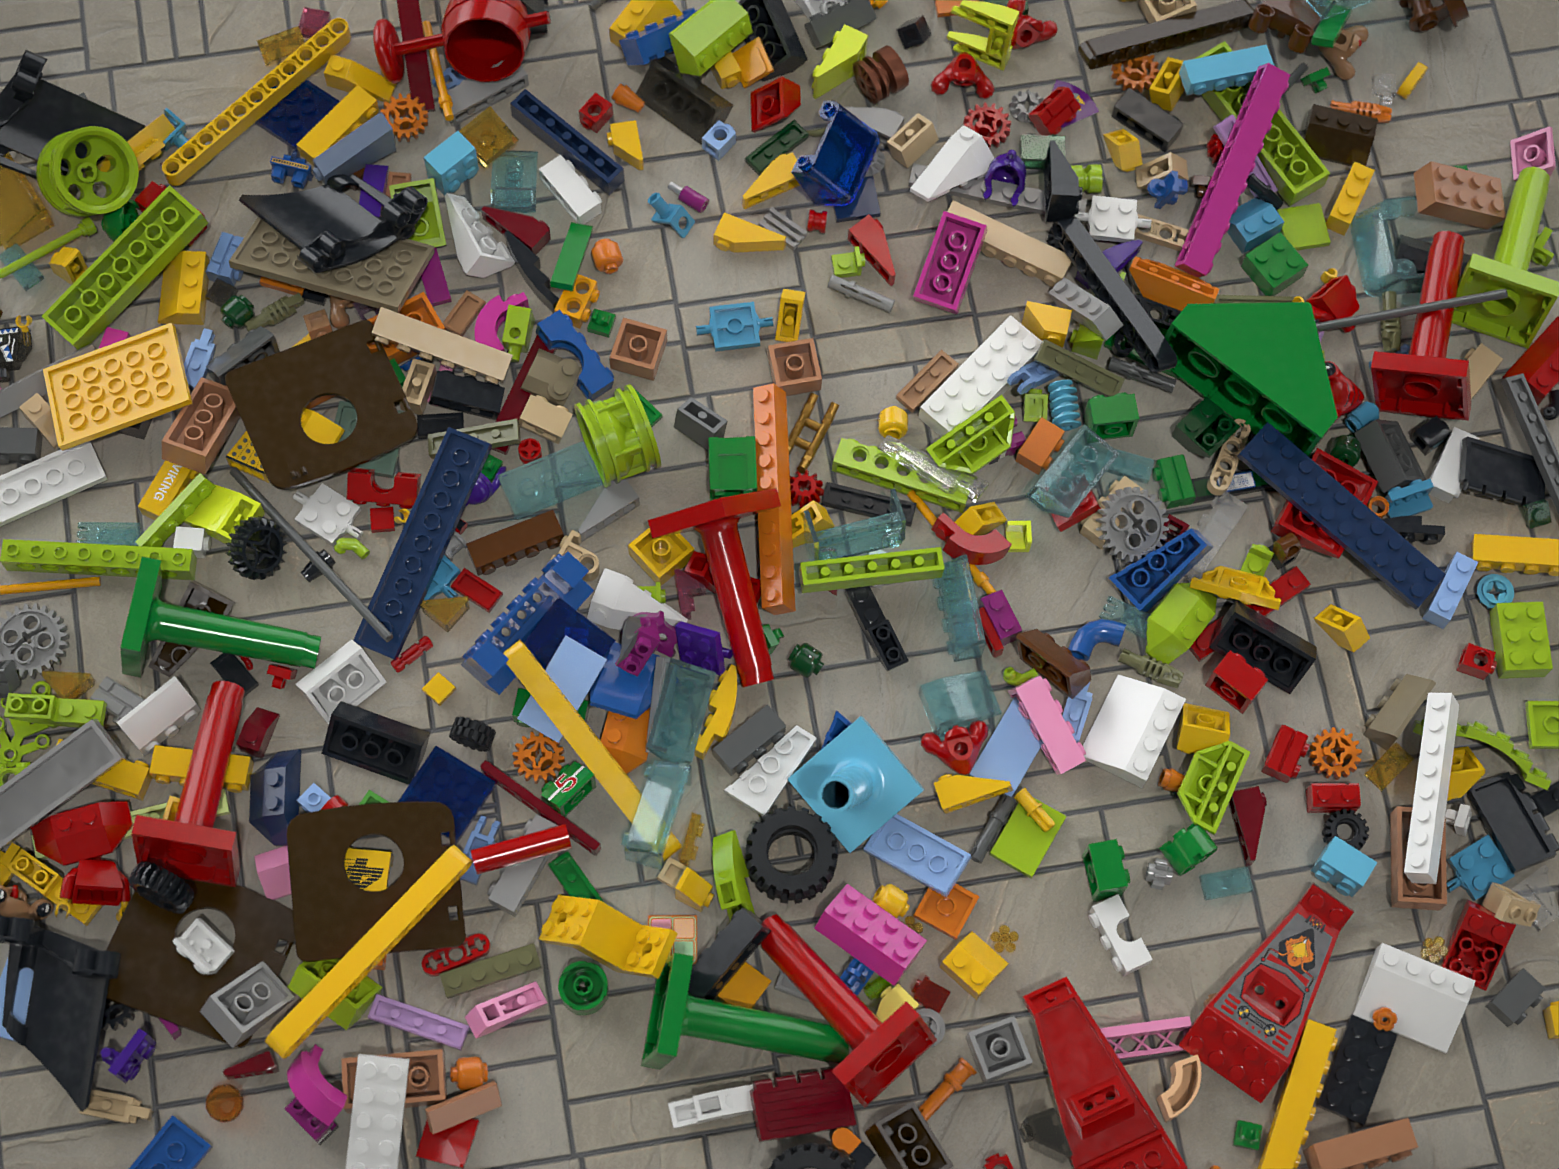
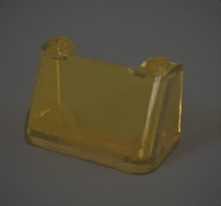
(21, 209)

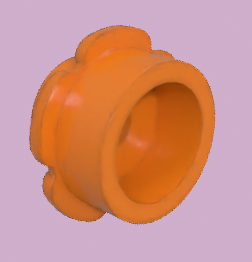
(1383, 1012)

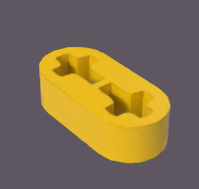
(1412, 80)

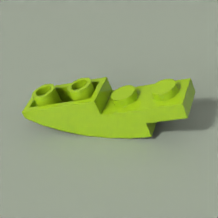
(54, 710)
(730, 874)

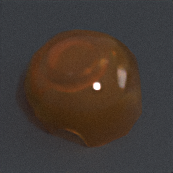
(224, 1103)

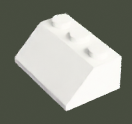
(342, 677)
(159, 716)

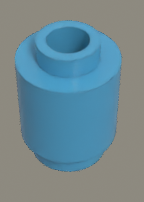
(1362, 416)

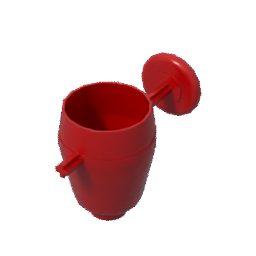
(473, 36)

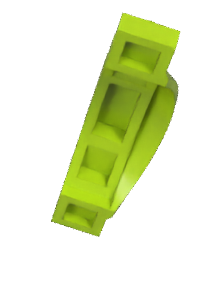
(1502, 742)

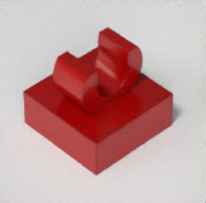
(281, 674)

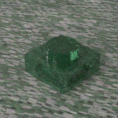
(1537, 514)

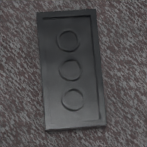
(1356, 1070)

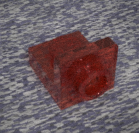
(930, 994)

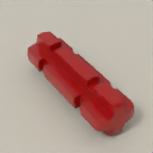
(412, 654)

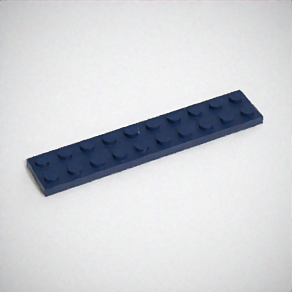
(1341, 515)
(424, 540)

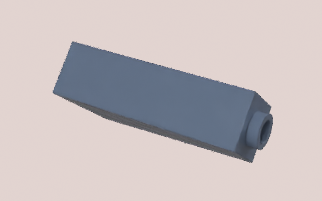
(353, 152)

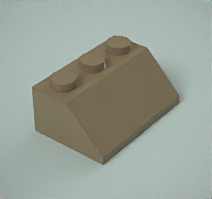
(1397, 709)

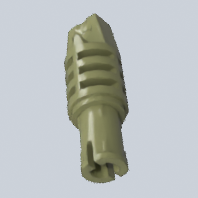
(276, 312)
(1390, 328)
(1151, 668)

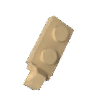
(116, 1108)

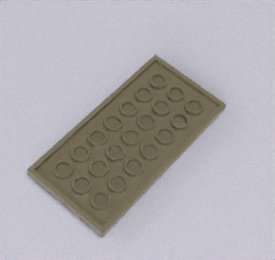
(377, 281)

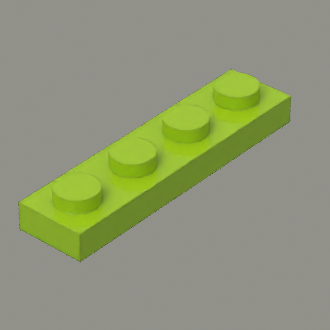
(176, 512)

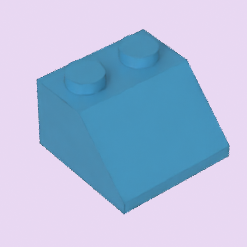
(1254, 224)

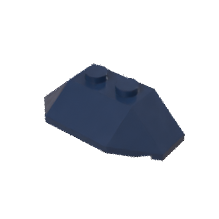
(275, 795)

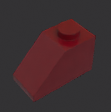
(257, 732)

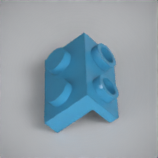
(1410, 499)

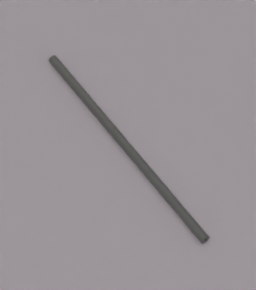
(312, 555)

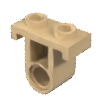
(582, 555)
(1510, 906)

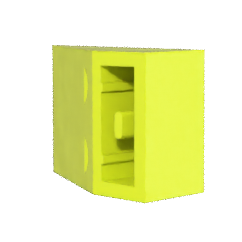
(838, 61)
(223, 511)

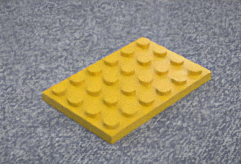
(117, 386)

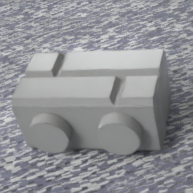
(118, 698)

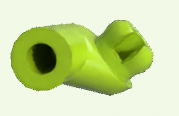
(353, 544)
(1015, 678)

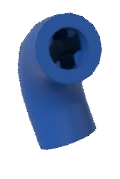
(1094, 633)

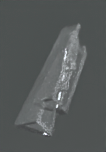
(926, 468)

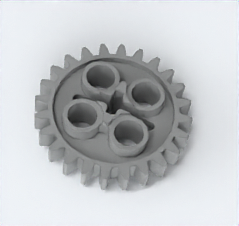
(1132, 524)
(41, 657)

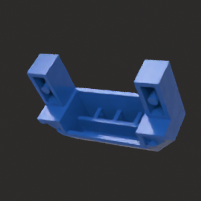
(560, 579)

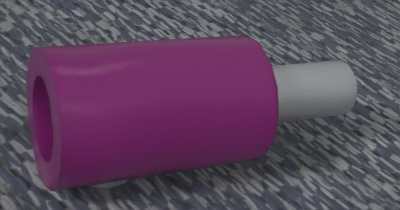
(690, 197)

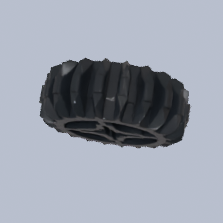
(246, 556)
(161, 887)

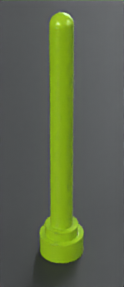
(85, 228)

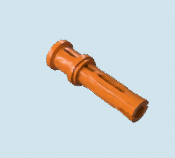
(952, 1082)

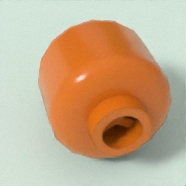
(607, 256)
(469, 1073)

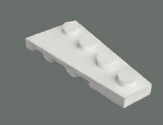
(768, 777)

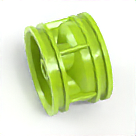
(118, 180)
(618, 436)

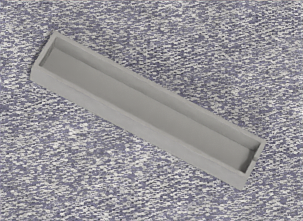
(55, 779)

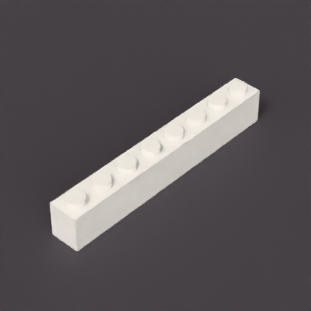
(1431, 788)

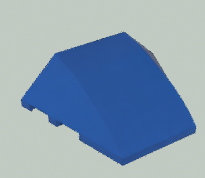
(620, 690)

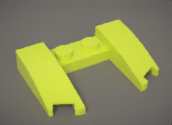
(1001, 22)

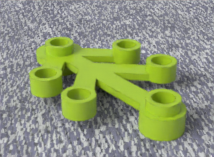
(23, 729)

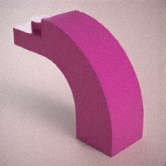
(493, 316)
(312, 1088)

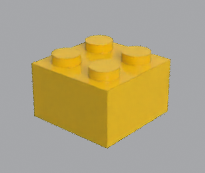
(660, 555)

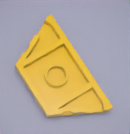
(1237, 585)

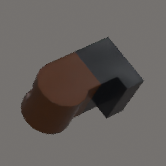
(1285, 550)

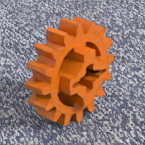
(1135, 73)
(406, 107)
(1341, 745)
(529, 755)

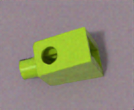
(519, 324)

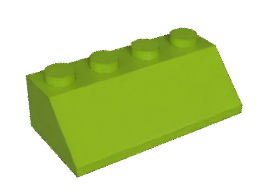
(709, 35)

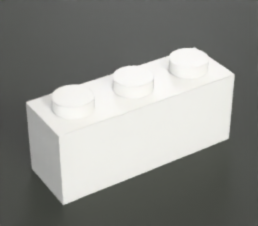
(570, 190)
(1447, 468)

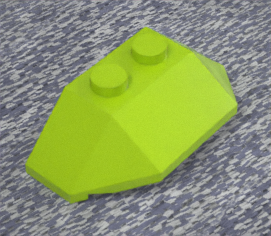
(976, 439)
(1178, 621)
(1211, 783)

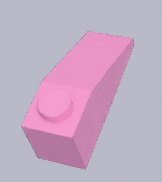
(504, 1009)

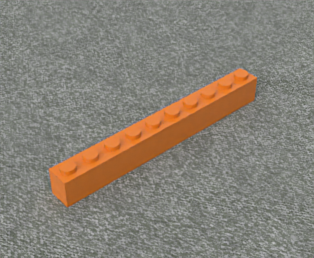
(774, 524)

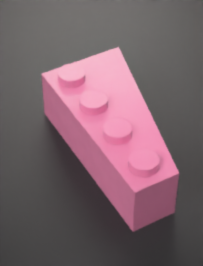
(1048, 724)

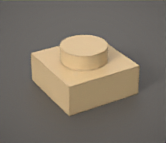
(671, 872)

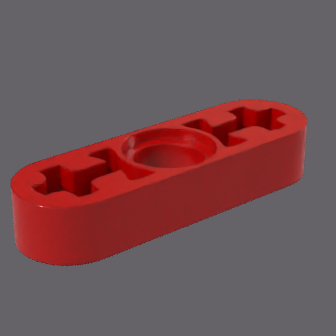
(465, 959)

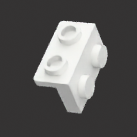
(203, 947)

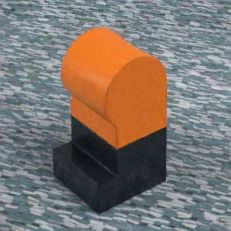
(852, 1147)

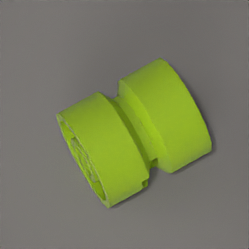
(1089, 177)

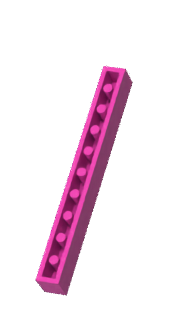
(1232, 170)

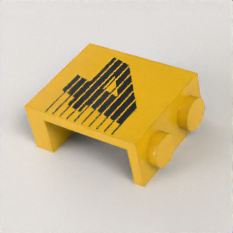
(368, 868)

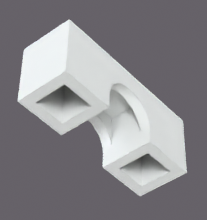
(1126, 955)

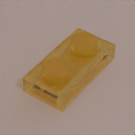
(695, 830)

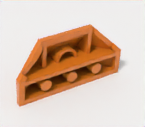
(1170, 285)
(626, 739)

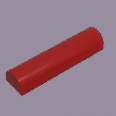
(521, 849)

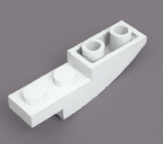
(711, 1106)

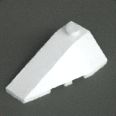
(959, 160)
(474, 244)
(619, 598)

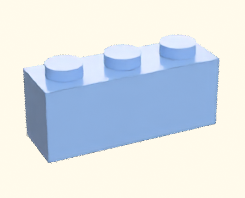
(1450, 590)

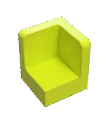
(1019, 535)

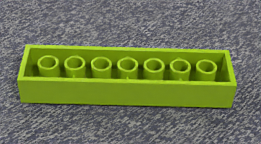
(1285, 153)
(125, 268)

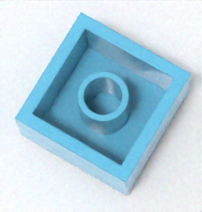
(452, 163)
(1343, 867)

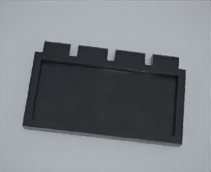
(1500, 473)
(1512, 822)

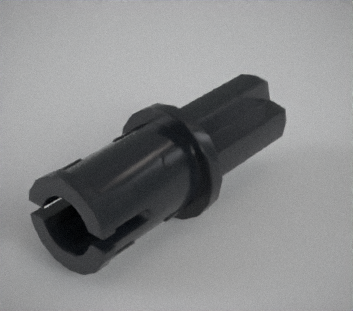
(1263, 191)

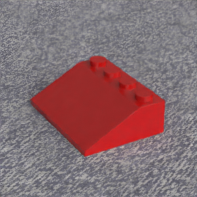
(1307, 531)

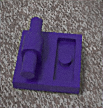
(701, 647)
(126, 1064)

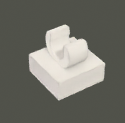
(1459, 819)

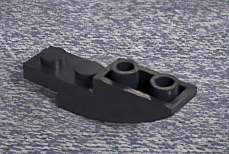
(1412, 529)
(876, 627)

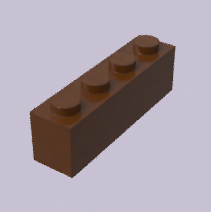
(515, 543)

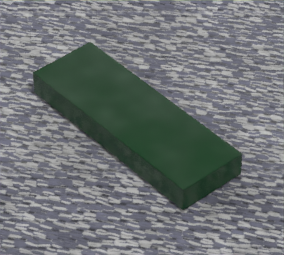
(781, 143)

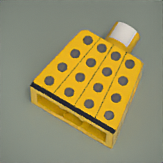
(245, 458)

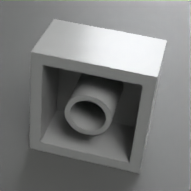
(999, 1049)

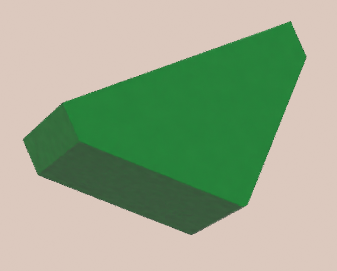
(1257, 366)

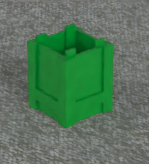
(732, 466)

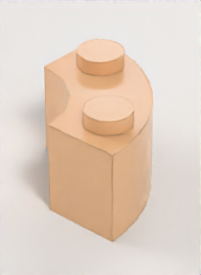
(1182, 1089)

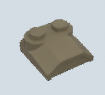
(551, 377)

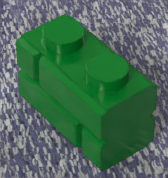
(1174, 481)

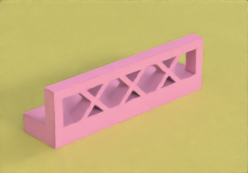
(1145, 1029)

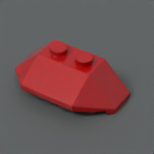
(83, 832)

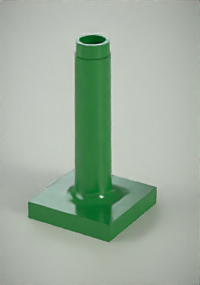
(158, 621)
(679, 1014)

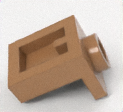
(317, 323)

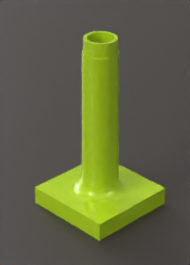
(1529, 294)

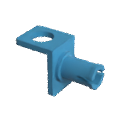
(177, 136)
(670, 214)

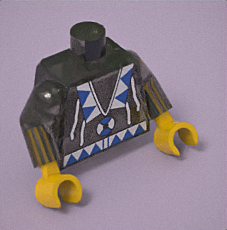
(14, 347)

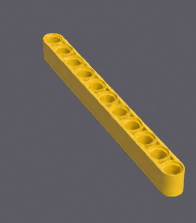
(254, 111)
(578, 734)
(368, 952)

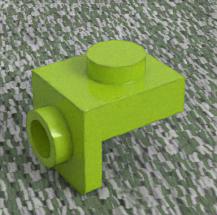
(1541, 255)

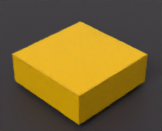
(439, 689)

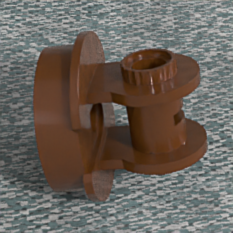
(1427, 17)

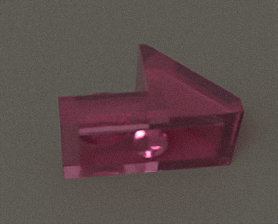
(687, 588)

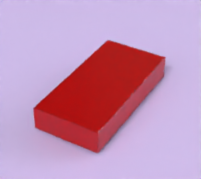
(477, 590)
(991, 637)

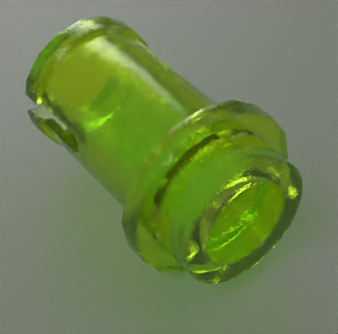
(876, 987)

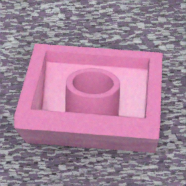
(1533, 151)
(274, 872)

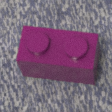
(1001, 616)

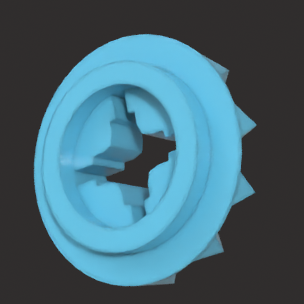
(1500, 584)

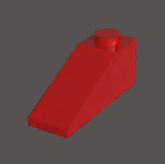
(872, 242)

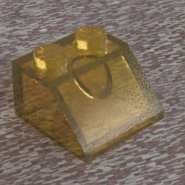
(489, 136)

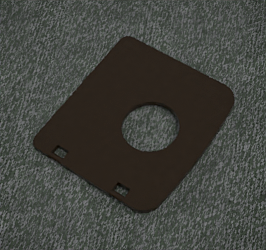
(280, 386)
(334, 912)
(165, 983)

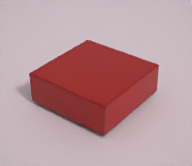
(382, 519)

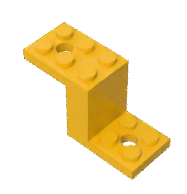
(608, 936)

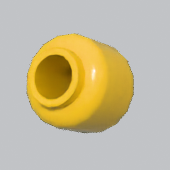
(893, 422)
(892, 900)

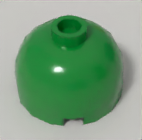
(118, 221)

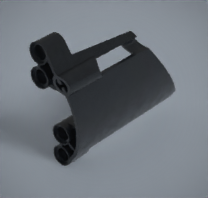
(39, 111)
(334, 227)
(63, 1001)

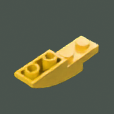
(723, 706)
(48, 884)

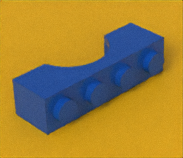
(559, 333)

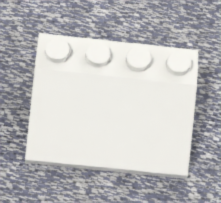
(1132, 729)
(1421, 994)

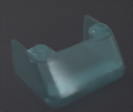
(1375, 250)
(857, 537)
(656, 812)

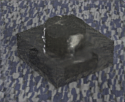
(220, 292)

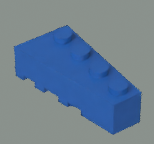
(653, 41)
(1159, 570)

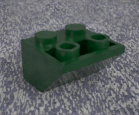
(1205, 429)

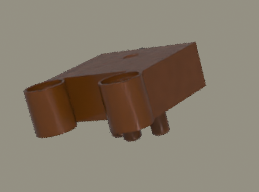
(1290, 18)

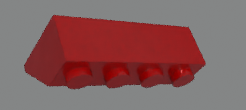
(1540, 363)

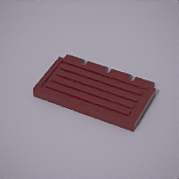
(801, 1107)

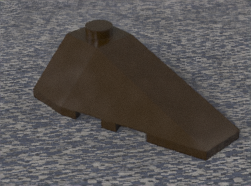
(197, 596)

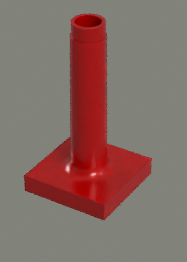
(1425, 379)
(720, 535)
(190, 842)
(879, 1048)

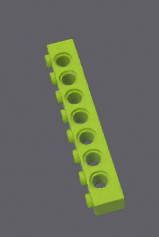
(94, 559)

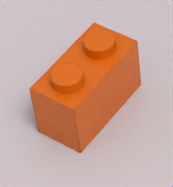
(1040, 446)

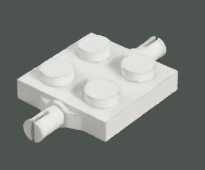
(1113, 219)
(327, 514)

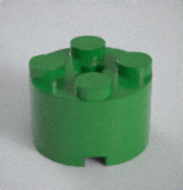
(1188, 849)
(578, 1001)

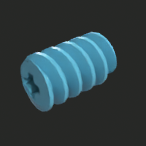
(1063, 405)

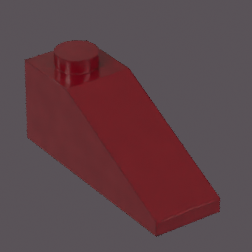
(525, 228)
(1248, 814)

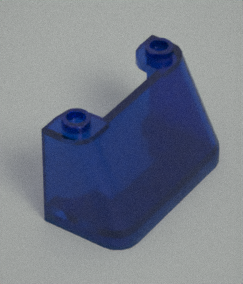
(840, 159)

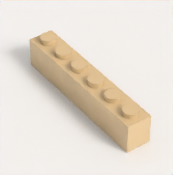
(1017, 248)
(441, 345)

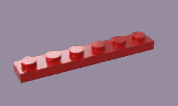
(1285, 588)

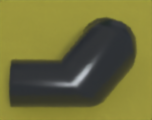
(1552, 411)

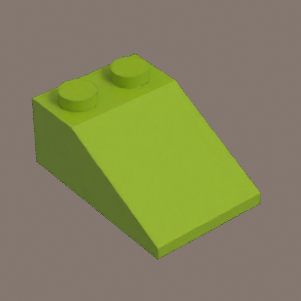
(430, 226)

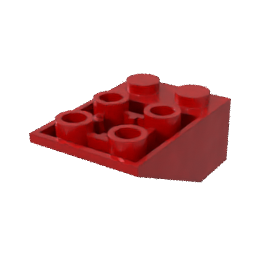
(1477, 944)

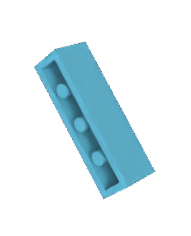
(1223, 70)

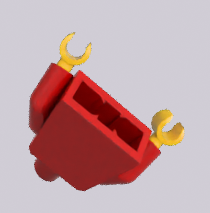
(1334, 299)
(95, 884)

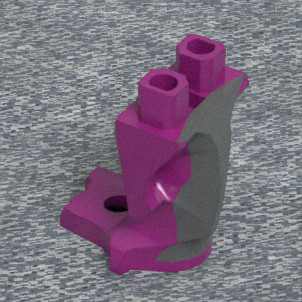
(642, 639)

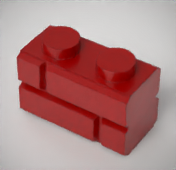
(1054, 111)
(1285, 754)
(1332, 797)

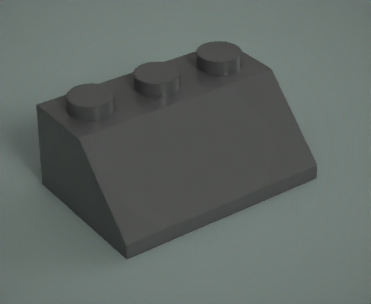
(255, 346)
(1389, 454)

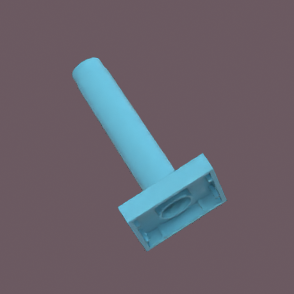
(872, 773)

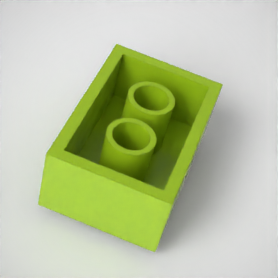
(1520, 640)

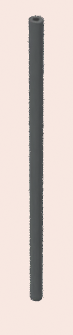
(1411, 310)

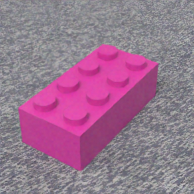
(950, 262)
(870, 934)

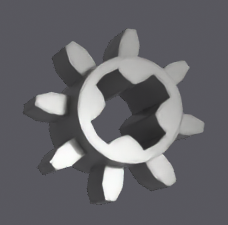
(1159, 874)

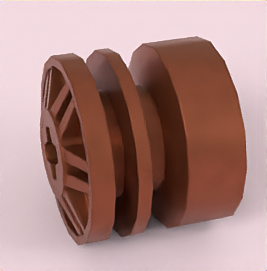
(881, 74)

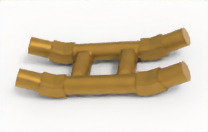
(820, 428)

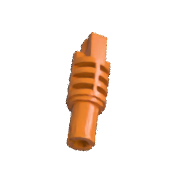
(1368, 109)

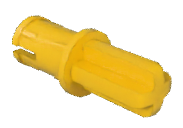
(1034, 810)

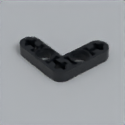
(1148, 306)

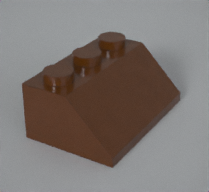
(1053, 661)

